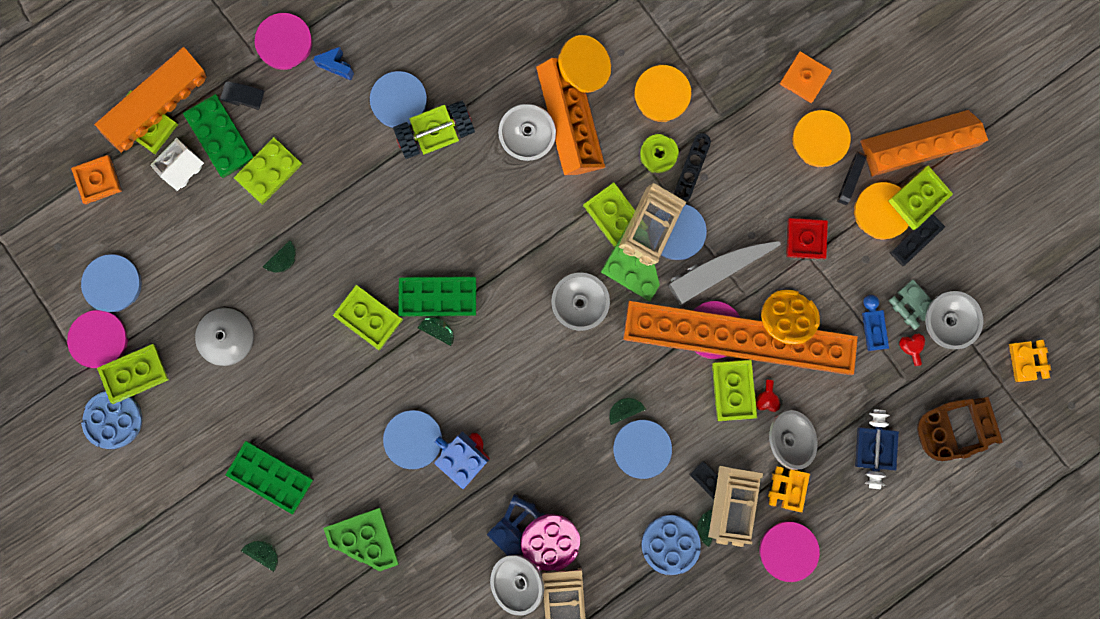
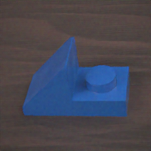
(330, 62)

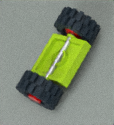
(434, 129)

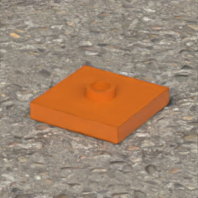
(805, 77)
(96, 179)

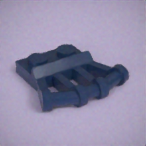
(505, 532)

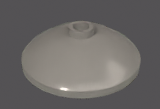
(526, 144)
(585, 288)
(964, 317)
(236, 340)
(793, 440)
(509, 588)

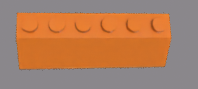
(151, 100)
(573, 121)
(923, 142)

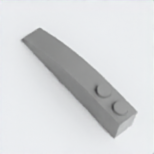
(710, 273)

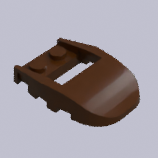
(937, 433)

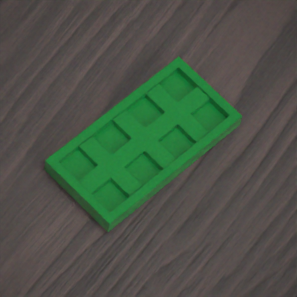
(218, 136)
(437, 296)
(269, 477)

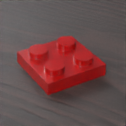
(807, 238)

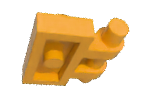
(1023, 361)
(794, 491)

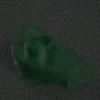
(282, 259)
(437, 329)
(625, 408)
(704, 527)
(262, 553)

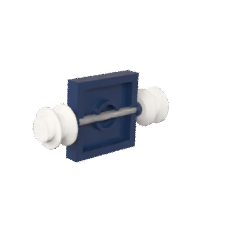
(877, 449)

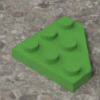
(631, 272)
(364, 539)

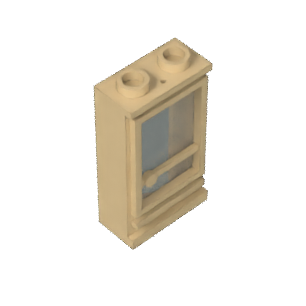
(651, 224)
(734, 506)
(563, 594)

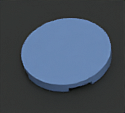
(397, 98)
(686, 235)
(111, 283)
(111, 424)
(411, 439)
(642, 449)
(671, 545)

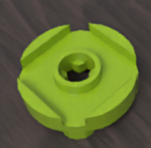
(664, 144)

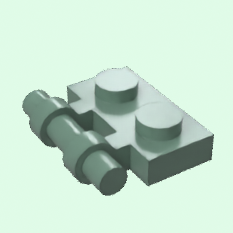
(915, 299)

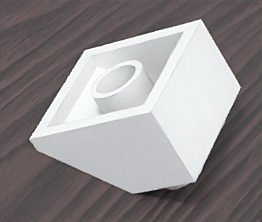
(177, 164)

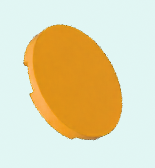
(584, 63)
(662, 93)
(821, 138)
(876, 214)
(790, 317)

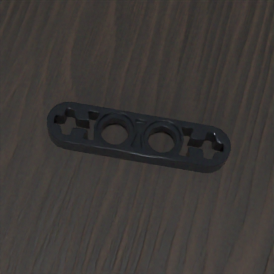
(691, 168)

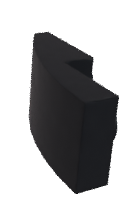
(242, 94)

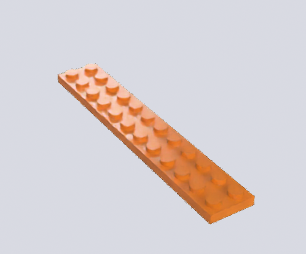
(736, 338)

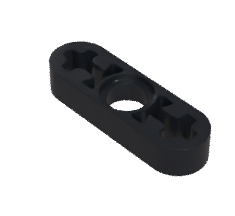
(851, 178)

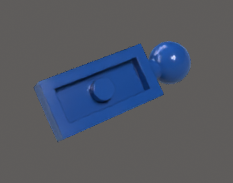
(874, 325)

